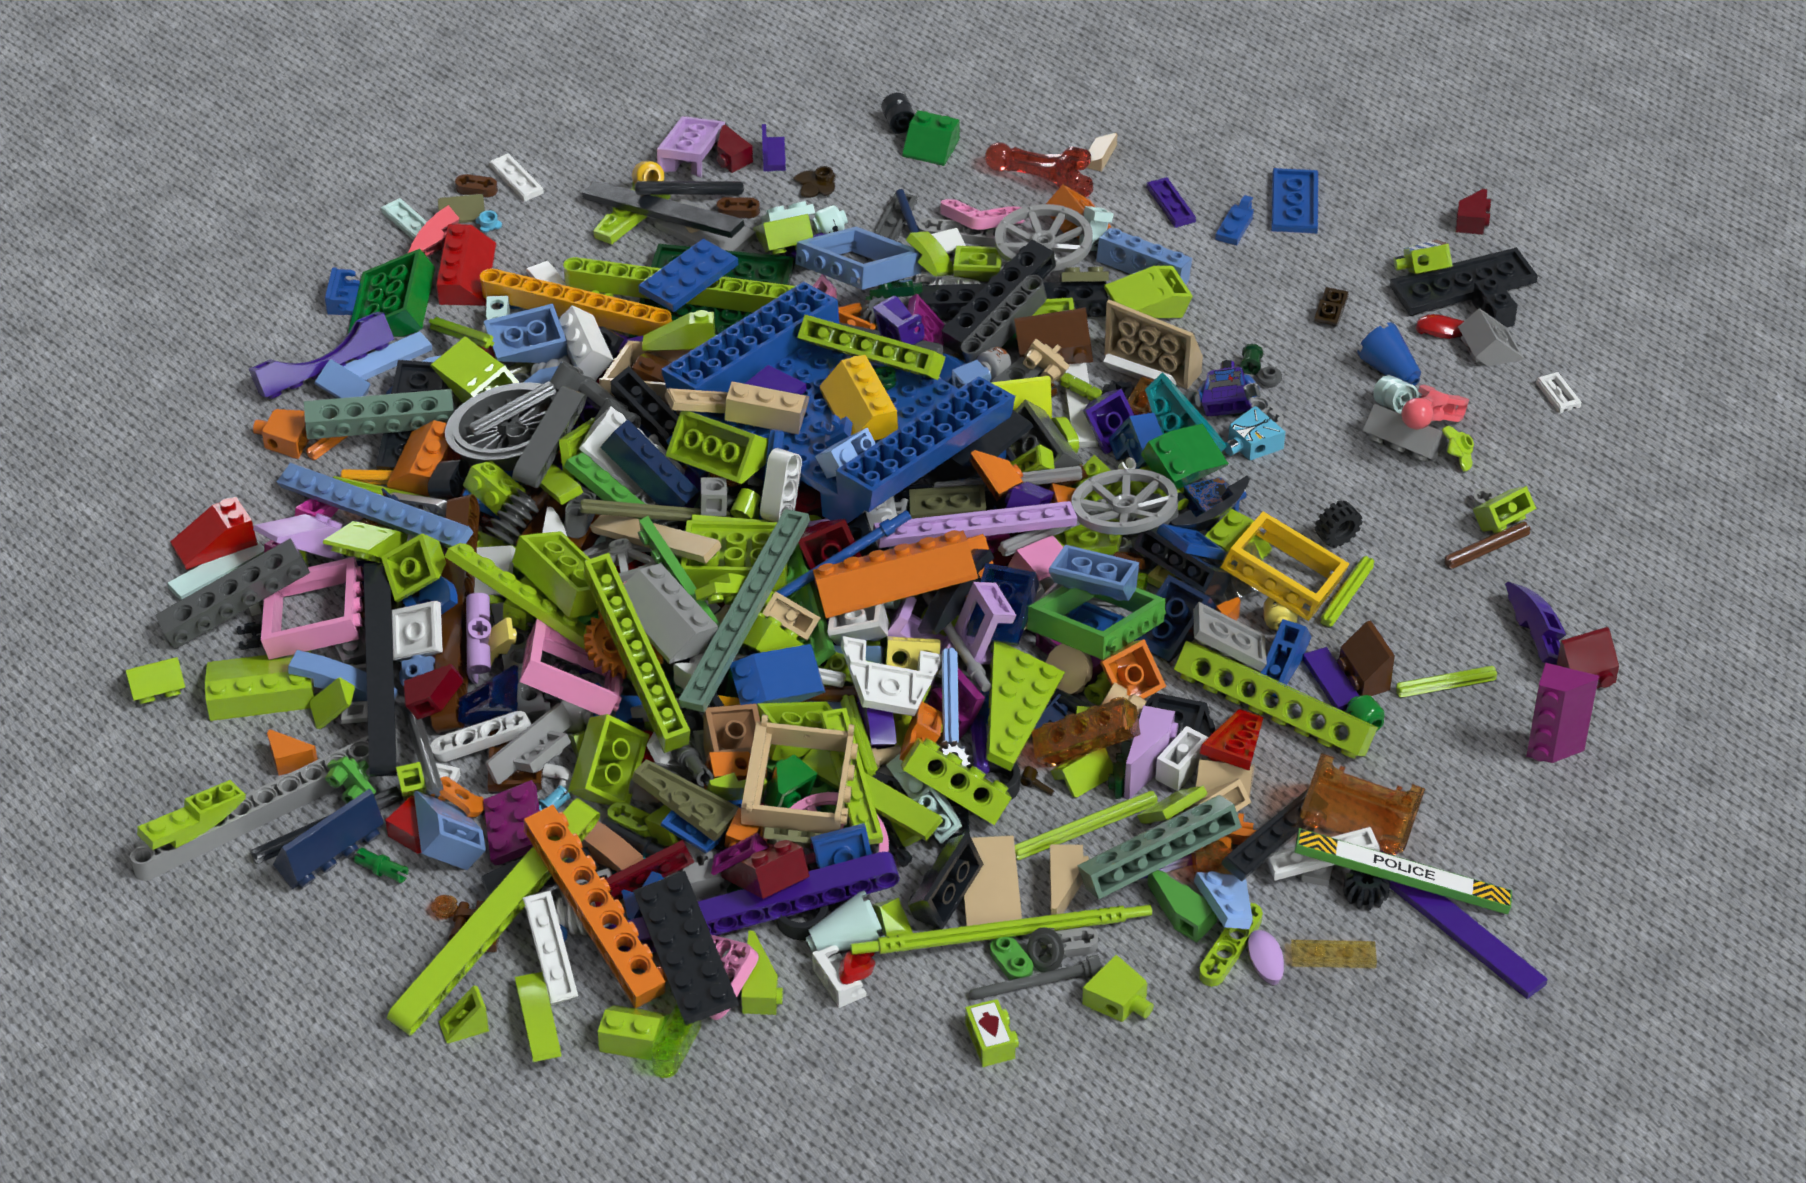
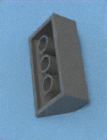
(1045, 434)

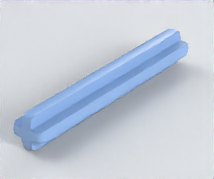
(950, 695)

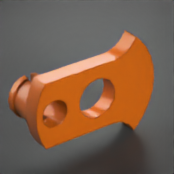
(471, 804)

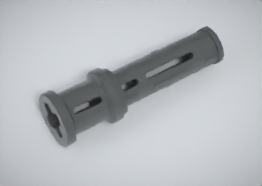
(691, 760)

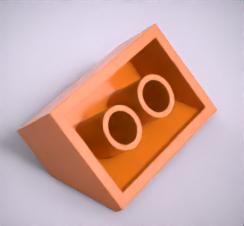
(420, 458)

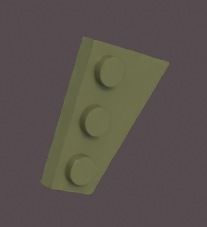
(800, 838)

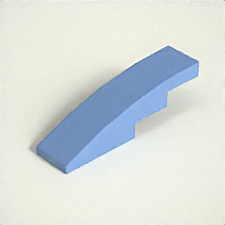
(327, 670)

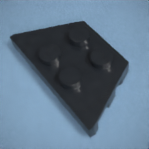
(1187, 712)

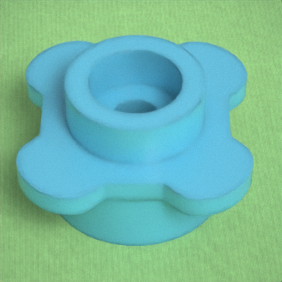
(488, 221)

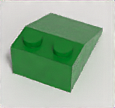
(1184, 455)

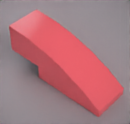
(433, 233)

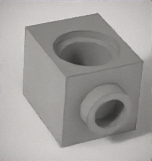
(713, 496)

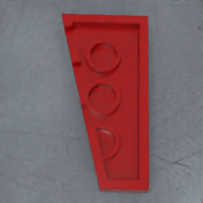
(1234, 740)

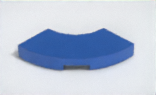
(440, 591)

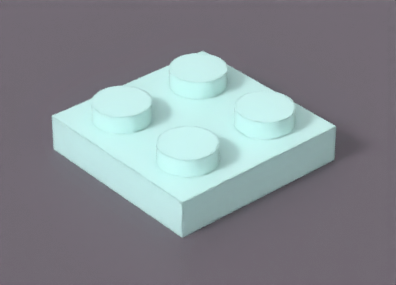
(794, 210)

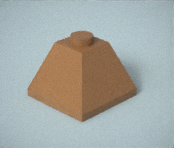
(730, 728)

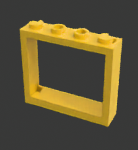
(1276, 584)

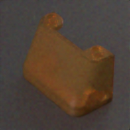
(1351, 804)

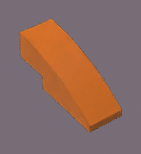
(923, 725)

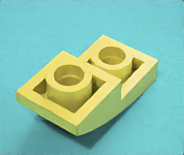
(501, 638)

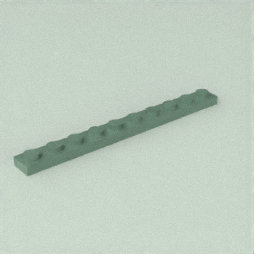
(744, 611)

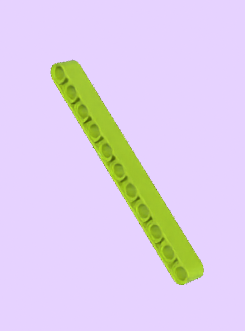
(625, 280)
(482, 929)

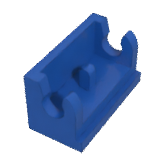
(341, 292)

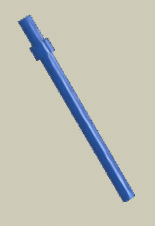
(886, 529)

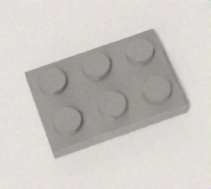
(1229, 637)

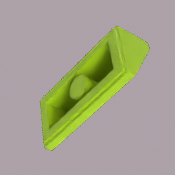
(331, 702)

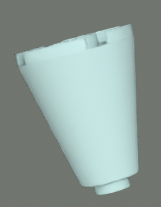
(846, 925)

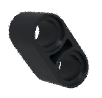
(448, 479)

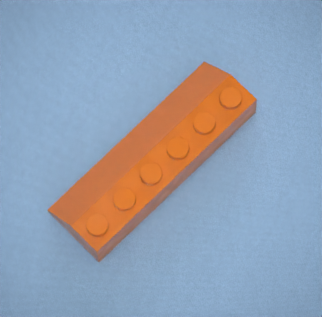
(895, 573)

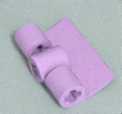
(477, 645)

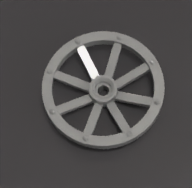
(1045, 237)
(1125, 506)
(622, 553)

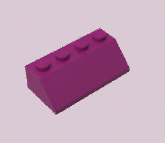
(1561, 713)

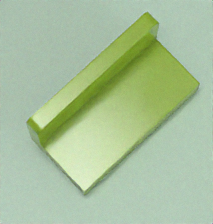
(1084, 772)

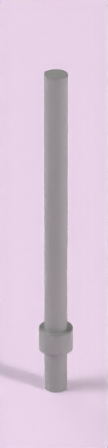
(974, 668)

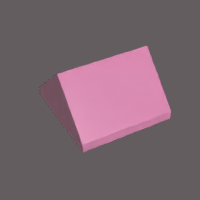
(1037, 557)

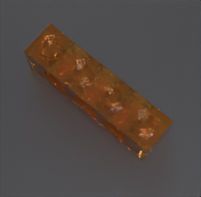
(1086, 732)

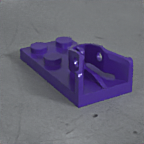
(891, 322)

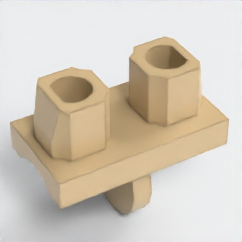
(1047, 359)

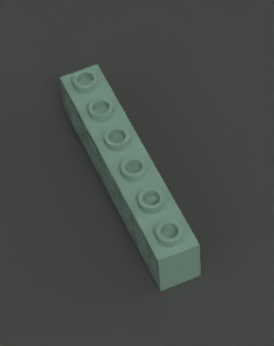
(376, 413)
(1159, 846)

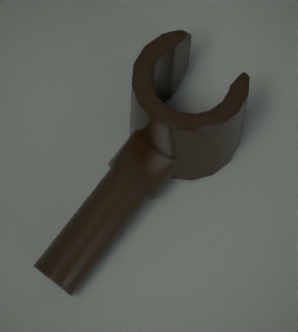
(1029, 779)

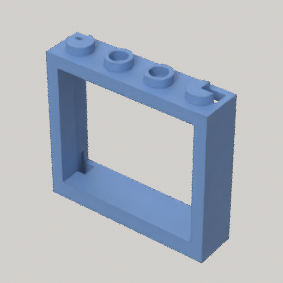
(892, 258)

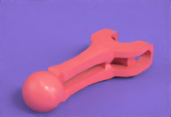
(1433, 406)

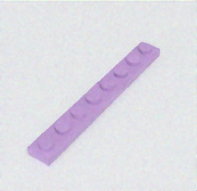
(984, 522)

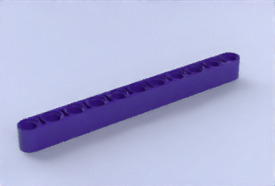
(822, 888)

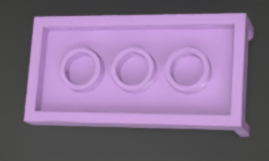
(688, 142)

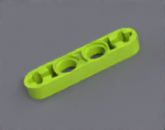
(1227, 943)

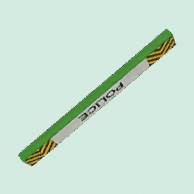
(1403, 871)

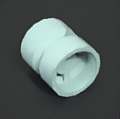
(1394, 393)

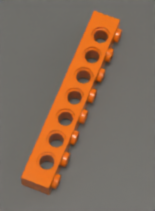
(637, 987)

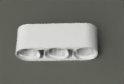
(780, 484)

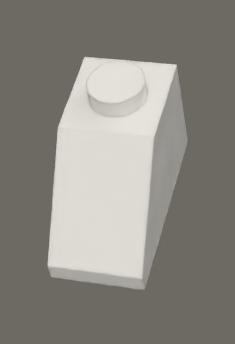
(1180, 759)

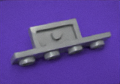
(533, 746)

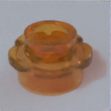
(444, 911)

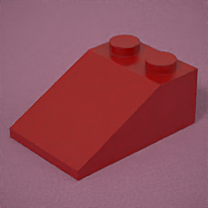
(215, 534)

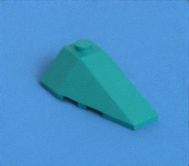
(1175, 410)

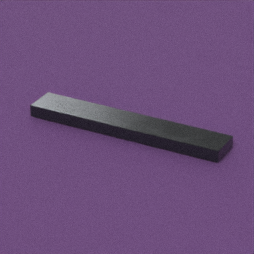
(1266, 840)

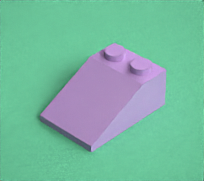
(305, 531)
(1156, 732)

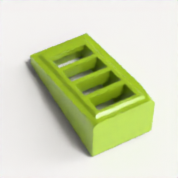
(1039, 455)

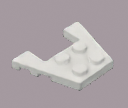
(889, 686)

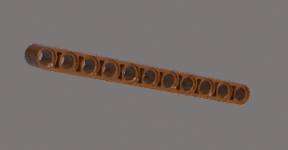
(454, 635)

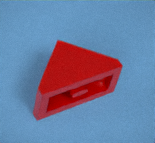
(403, 825)

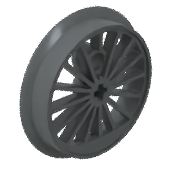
(494, 443)

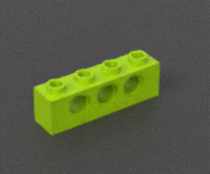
(988, 808)

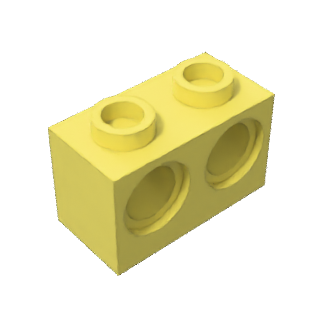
(912, 648)

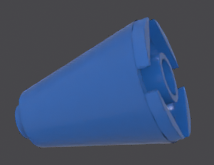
(1389, 354)

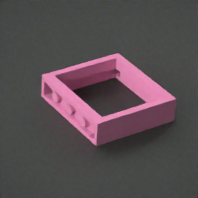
(319, 634)
(562, 684)

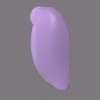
(1266, 956)

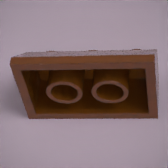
(1064, 328)

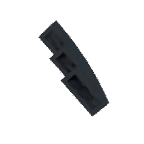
(951, 599)

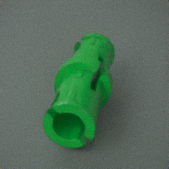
(381, 865)

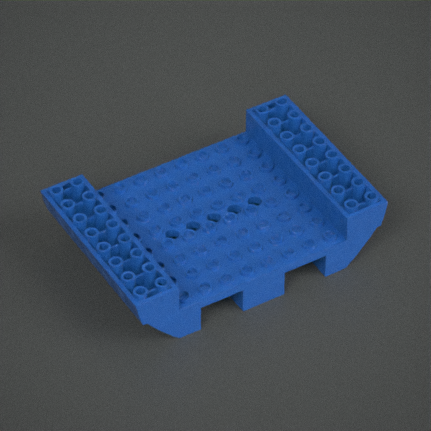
(931, 414)

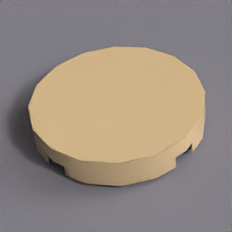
(1076, 666)

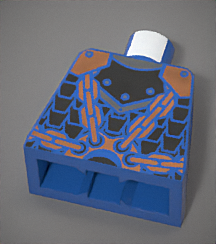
(1206, 495)

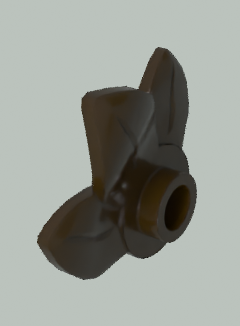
(816, 182)

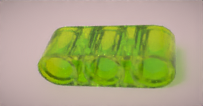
(673, 1044)

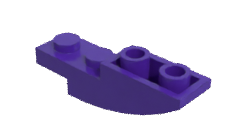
(1540, 618)

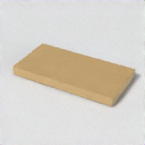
(995, 889)

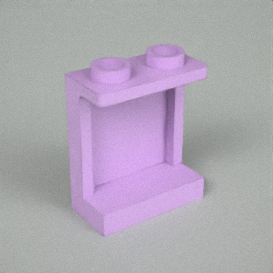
(906, 625)

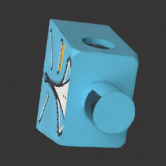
(1254, 435)

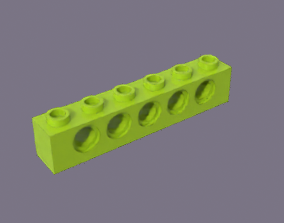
(875, 347)

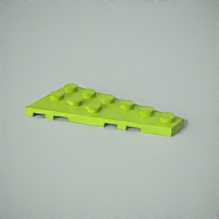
(1016, 700)

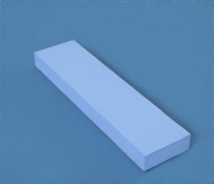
(387, 358)

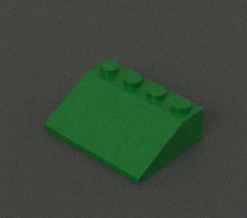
(397, 290)

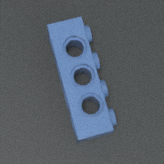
(1135, 254)

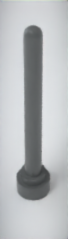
(1088, 968)

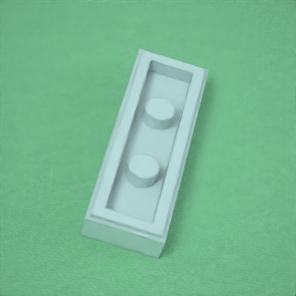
(404, 217)

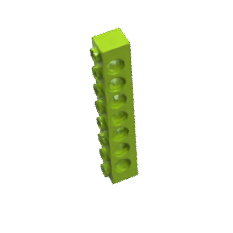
(636, 653)
(1359, 732)

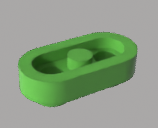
(1010, 956)

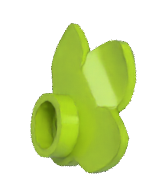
(1460, 446)

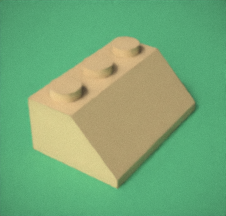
(765, 407)

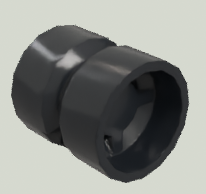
(897, 112)

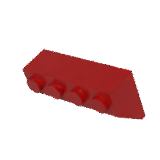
(463, 259)

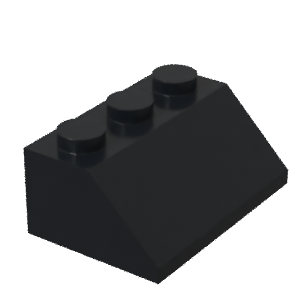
(946, 882)

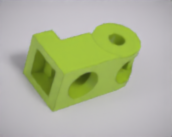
(411, 779)

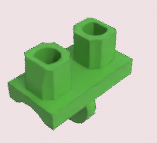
(351, 775)

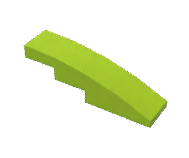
(538, 1017)

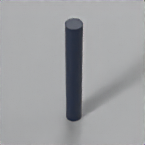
(906, 210)

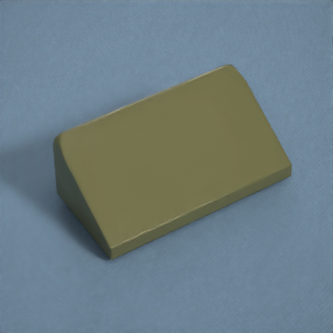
(465, 207)

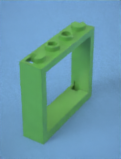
(1048, 619)

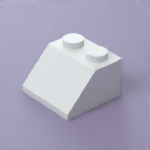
(861, 624)

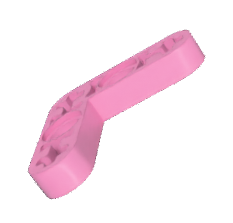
(972, 217)
(735, 967)

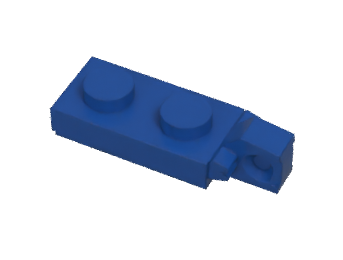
(1236, 222)

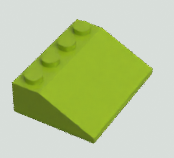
(739, 550)
(254, 687)

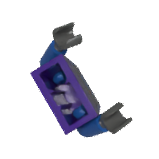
(1225, 391)

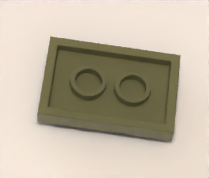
(947, 500)

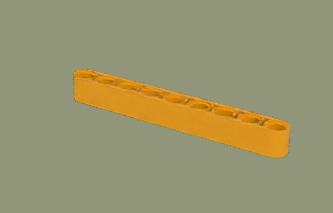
(607, 310)

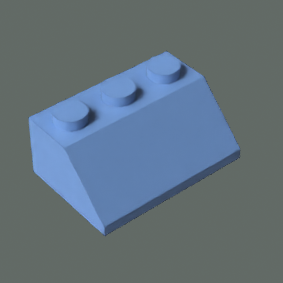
(1095, 572)

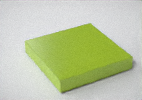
(1172, 805)

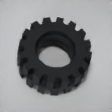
(1338, 524)

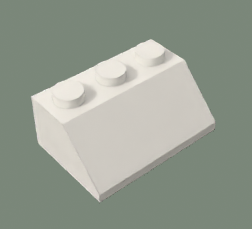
(585, 342)

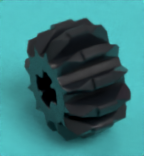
(1365, 889)

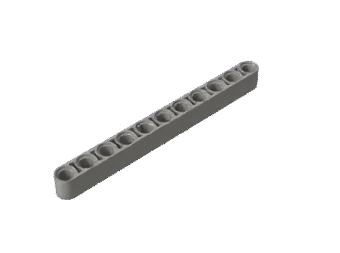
(256, 810)

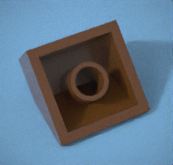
(1367, 661)

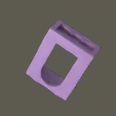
(996, 611)

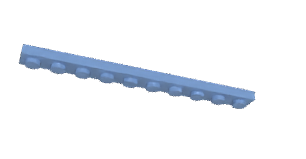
(373, 506)

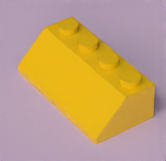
(859, 394)

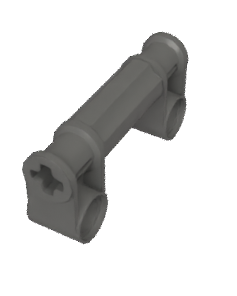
(596, 395)

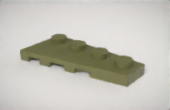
(694, 804)

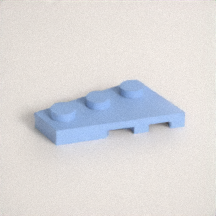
(1226, 897)

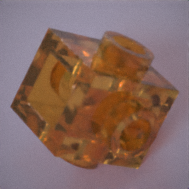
(1210, 858)

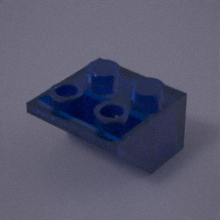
(490, 699)

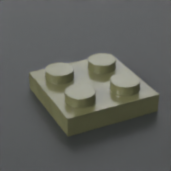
(1073, 274)

